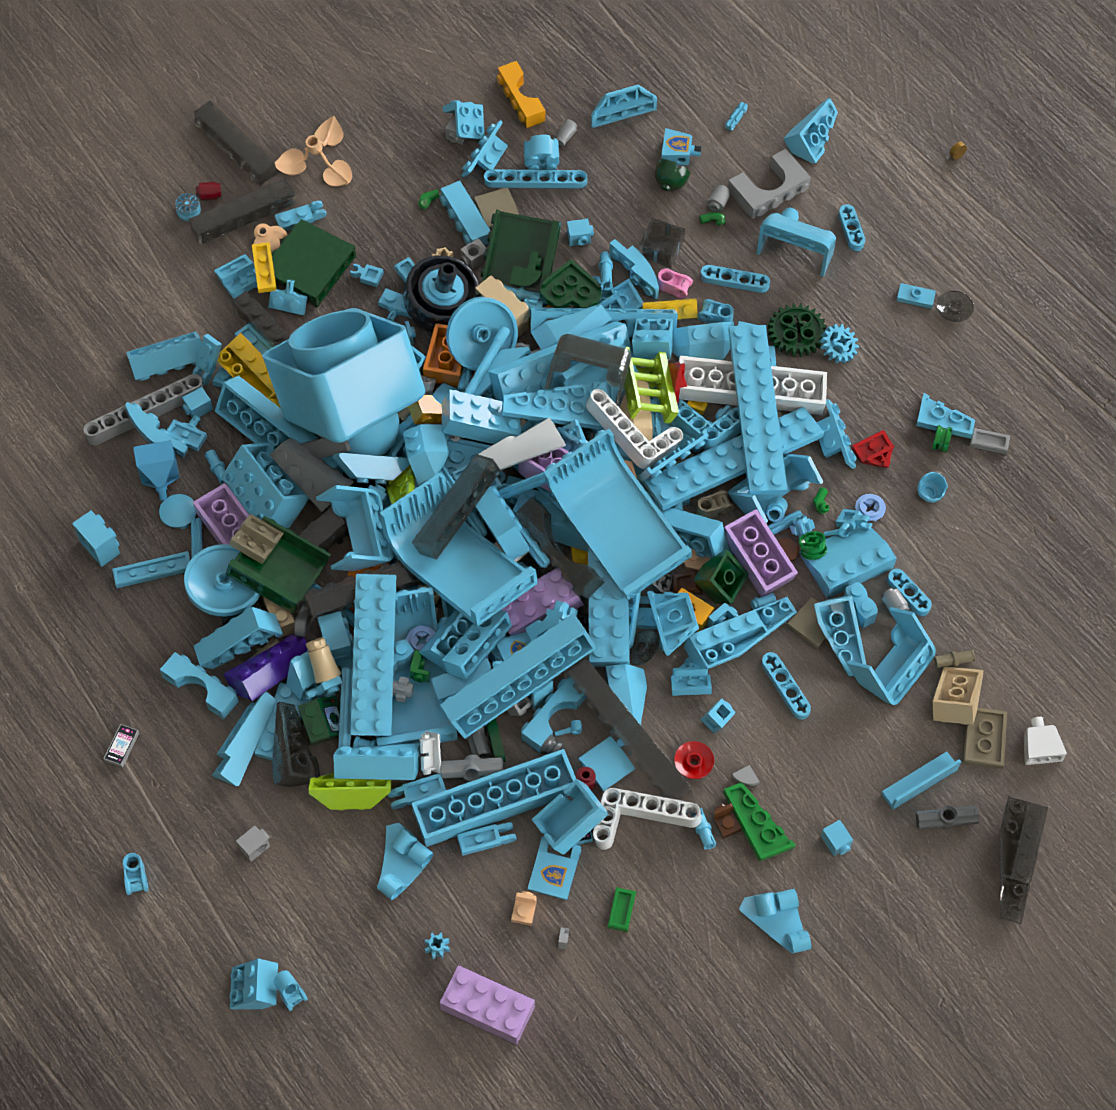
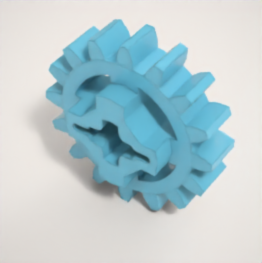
(837, 342)

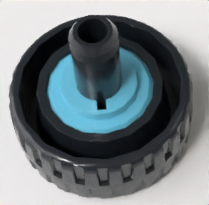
(437, 289)

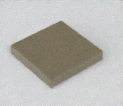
(806, 624)

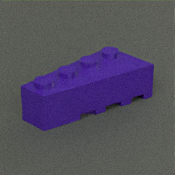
(265, 669)

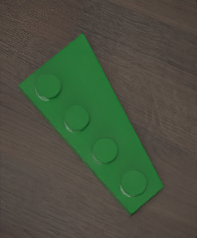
(760, 830)

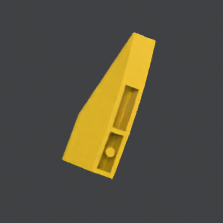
(244, 360)

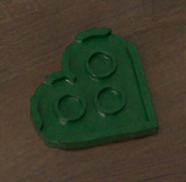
(571, 287)

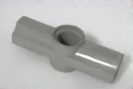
(471, 767)

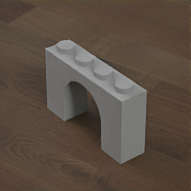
(758, 201)

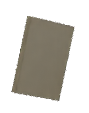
(986, 739)

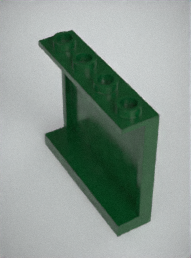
(512, 243)
(312, 260)
(286, 571)

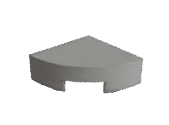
(746, 776)
(563, 938)

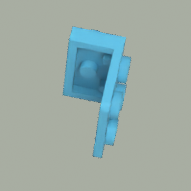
(468, 119)

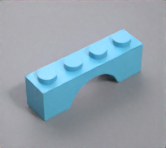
(180, 671)
(538, 729)

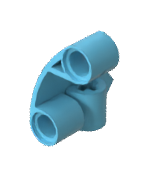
(402, 860)
(779, 918)

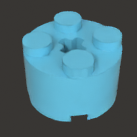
(541, 153)

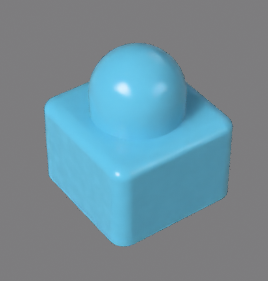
(347, 379)

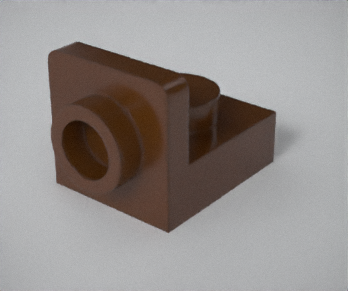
(686, 581)
(725, 820)

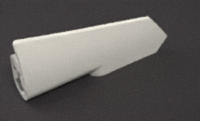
(530, 444)

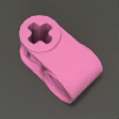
(674, 283)

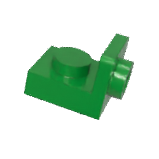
(417, 670)

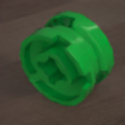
(942, 438)
(813, 545)

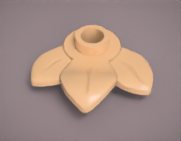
(271, 235)

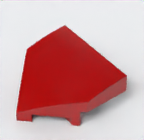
(677, 375)
(874, 450)

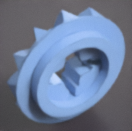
(869, 500)
(420, 632)

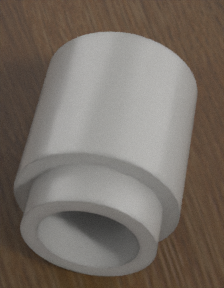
(718, 198)
(894, 599)

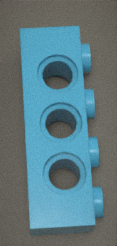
(476, 645)

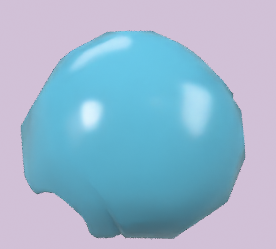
(932, 487)

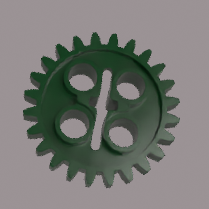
(780, 331)

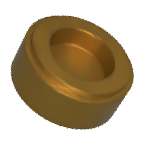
(958, 150)

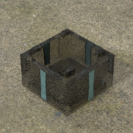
(662, 242)

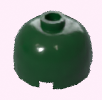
(670, 175)

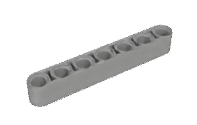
(148, 402)

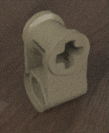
(716, 503)

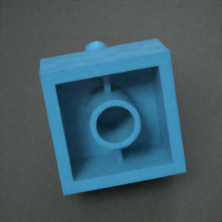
(157, 465)

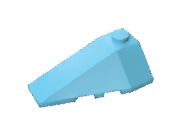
(811, 133)
(577, 323)
(840, 627)
(629, 686)

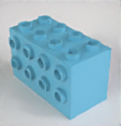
(264, 485)

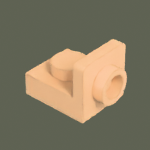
(524, 908)

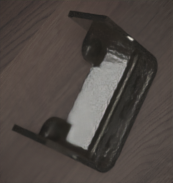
(595, 353)

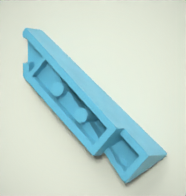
(243, 740)

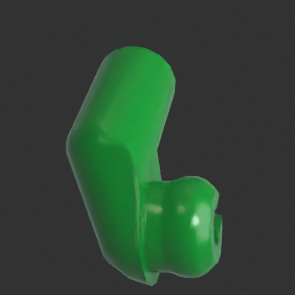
(426, 198)
(711, 216)
(819, 502)

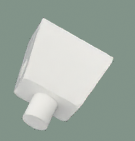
(1042, 743)

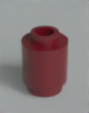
(208, 190)
(587, 776)

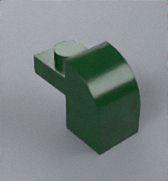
(527, 276)

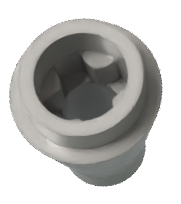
(566, 131)

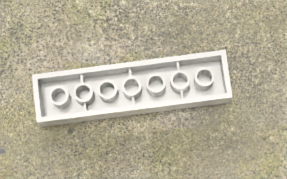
(714, 383)

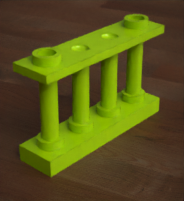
(664, 392)

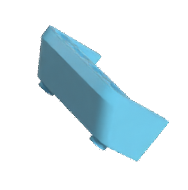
(798, 234)
(799, 473)
(364, 524)
(902, 664)

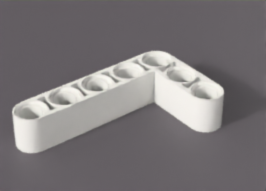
(627, 434)
(641, 811)

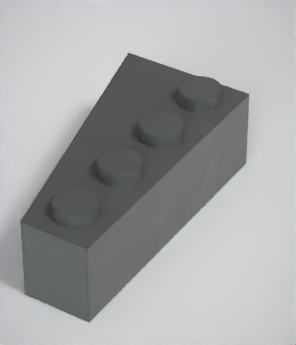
(308, 471)

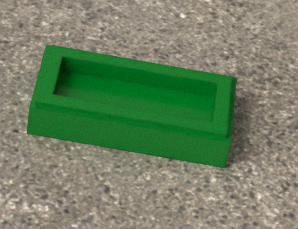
(621, 909)

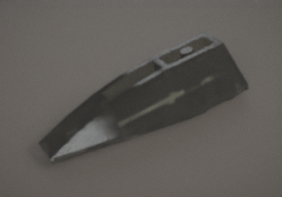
(1018, 851)

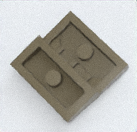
(494, 200)
(256, 538)

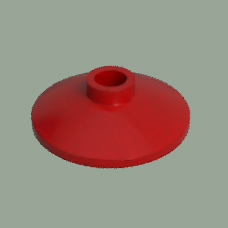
(694, 751)

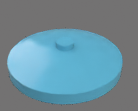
(474, 328)
(210, 586)

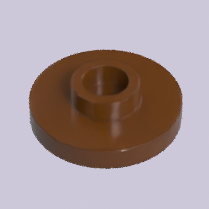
(790, 548)

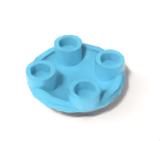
(177, 511)

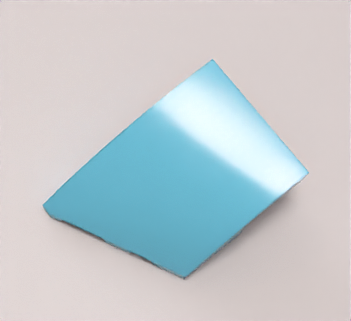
(621, 297)

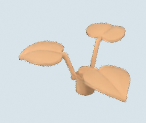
(328, 133)

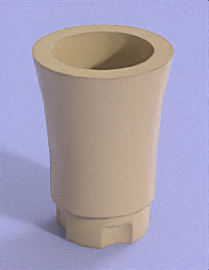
(322, 661)

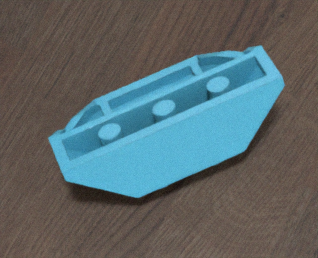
(622, 105)
(702, 341)
(502, 357)
(426, 450)
(371, 467)

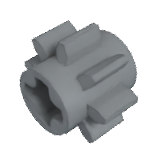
(402, 689)

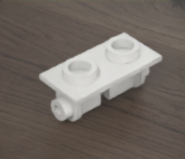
(431, 746)

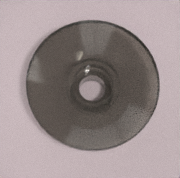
(958, 301)
(644, 647)

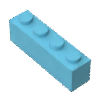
(464, 213)

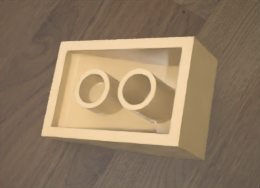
(957, 695)

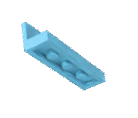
(920, 780)

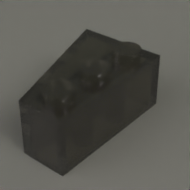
(326, 530)

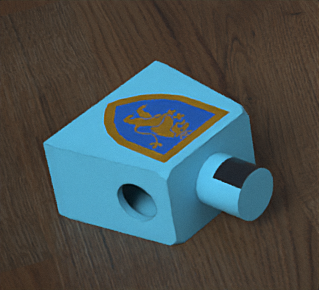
(679, 147)

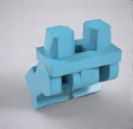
(553, 618)

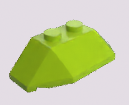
(348, 793)

